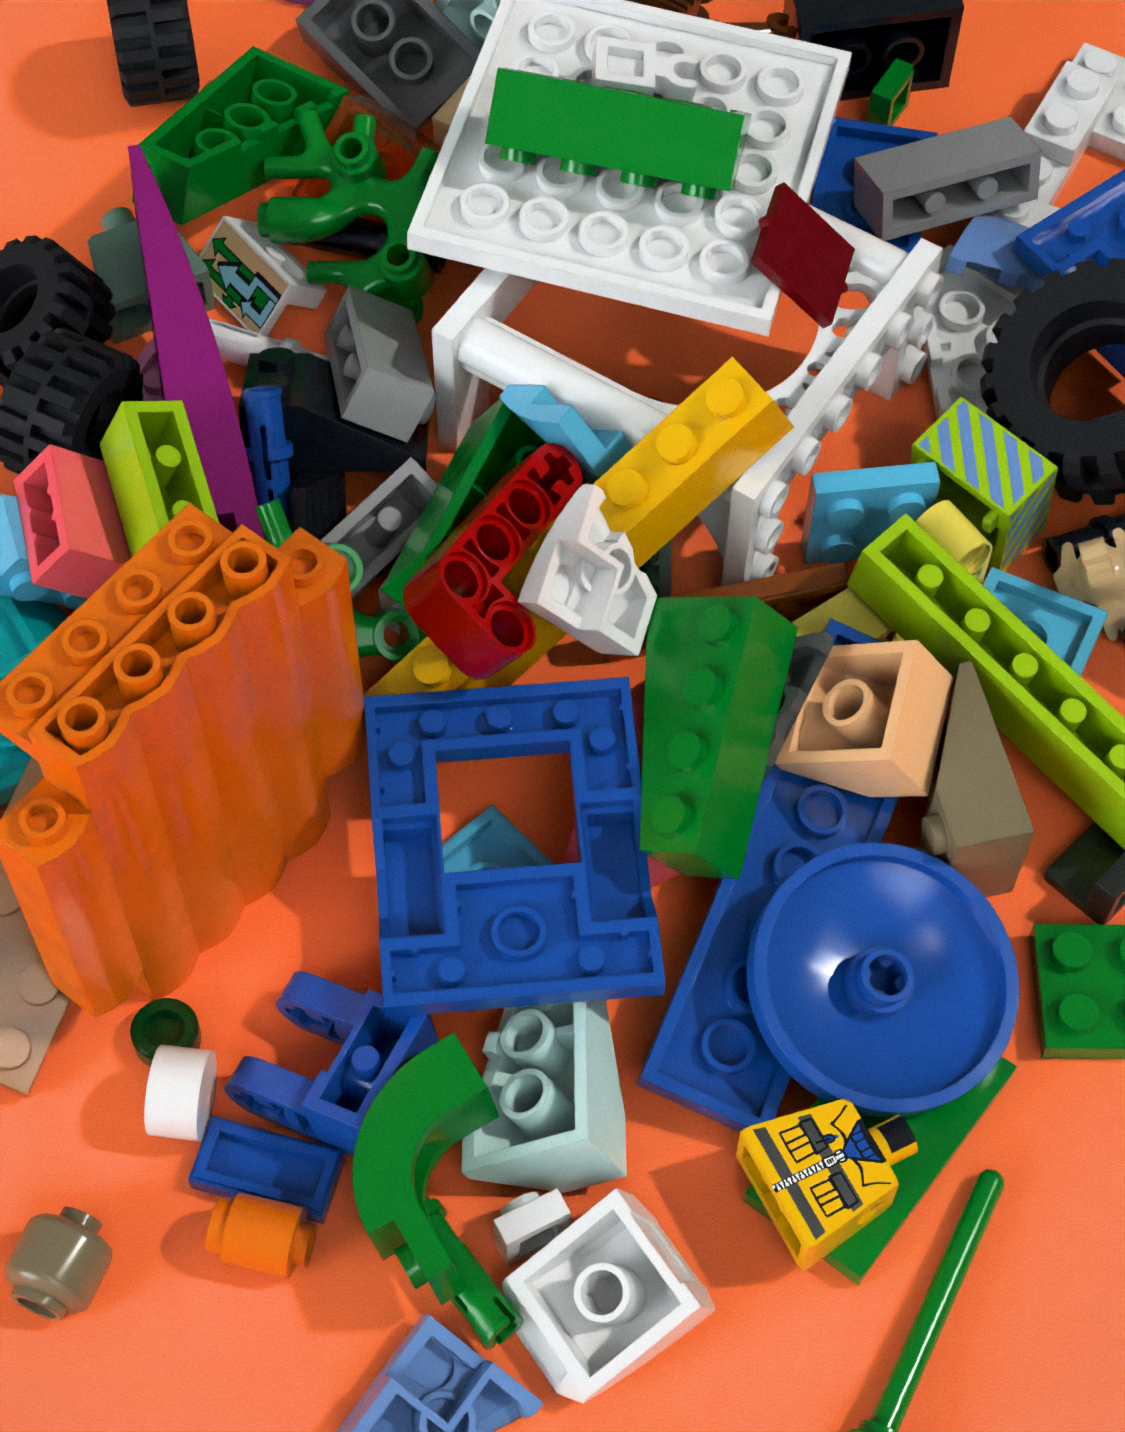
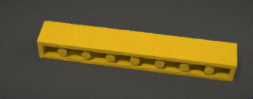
(649, 497)

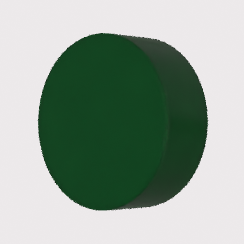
(164, 1023)

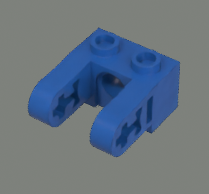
(338, 1099)

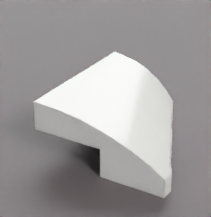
(589, 580)

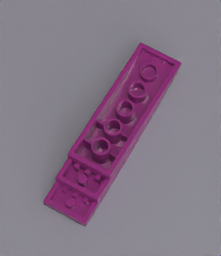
(189, 354)

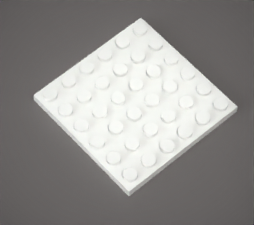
(619, 236)

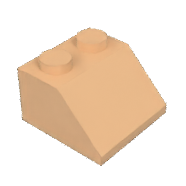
(872, 720)

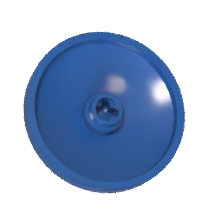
(882, 979)

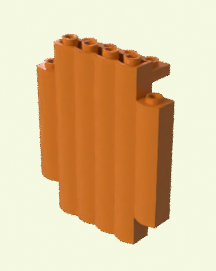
(177, 751)

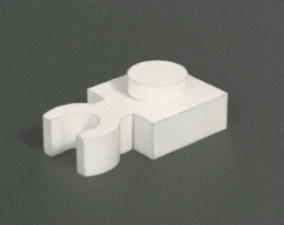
(636, 68)

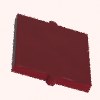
(802, 255)

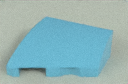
(563, 425)

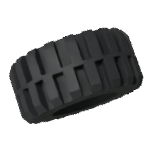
(1032, 351)

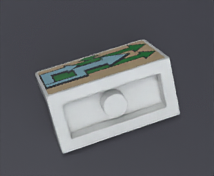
(255, 275)

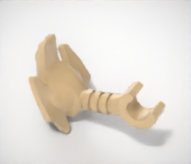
(1096, 578)

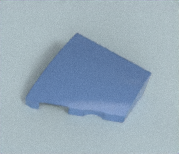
(988, 248)
(439, 1387)

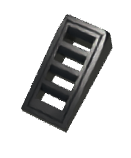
(317, 501)

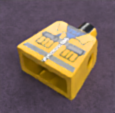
(823, 1173)

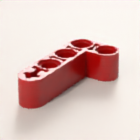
(459, 588)

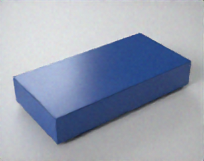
(267, 1166)

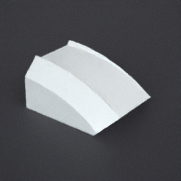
(604, 1298)

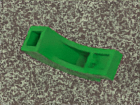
(401, 1139)

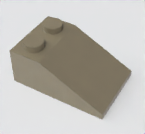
(973, 802)

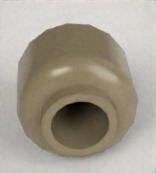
(58, 1263)

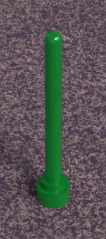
(936, 1305)

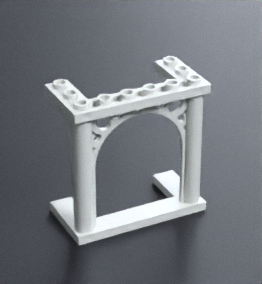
(877, 353)

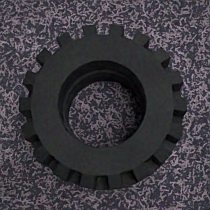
(154, 50)
(47, 291)
(64, 397)

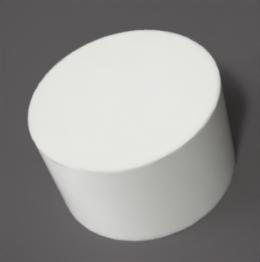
(180, 1092)

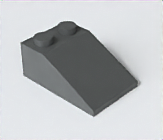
(391, 52)

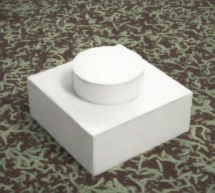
(529, 1224)

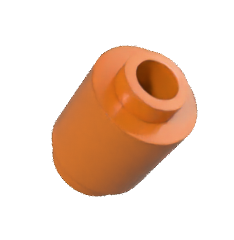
(260, 1234)

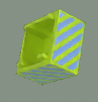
(990, 478)

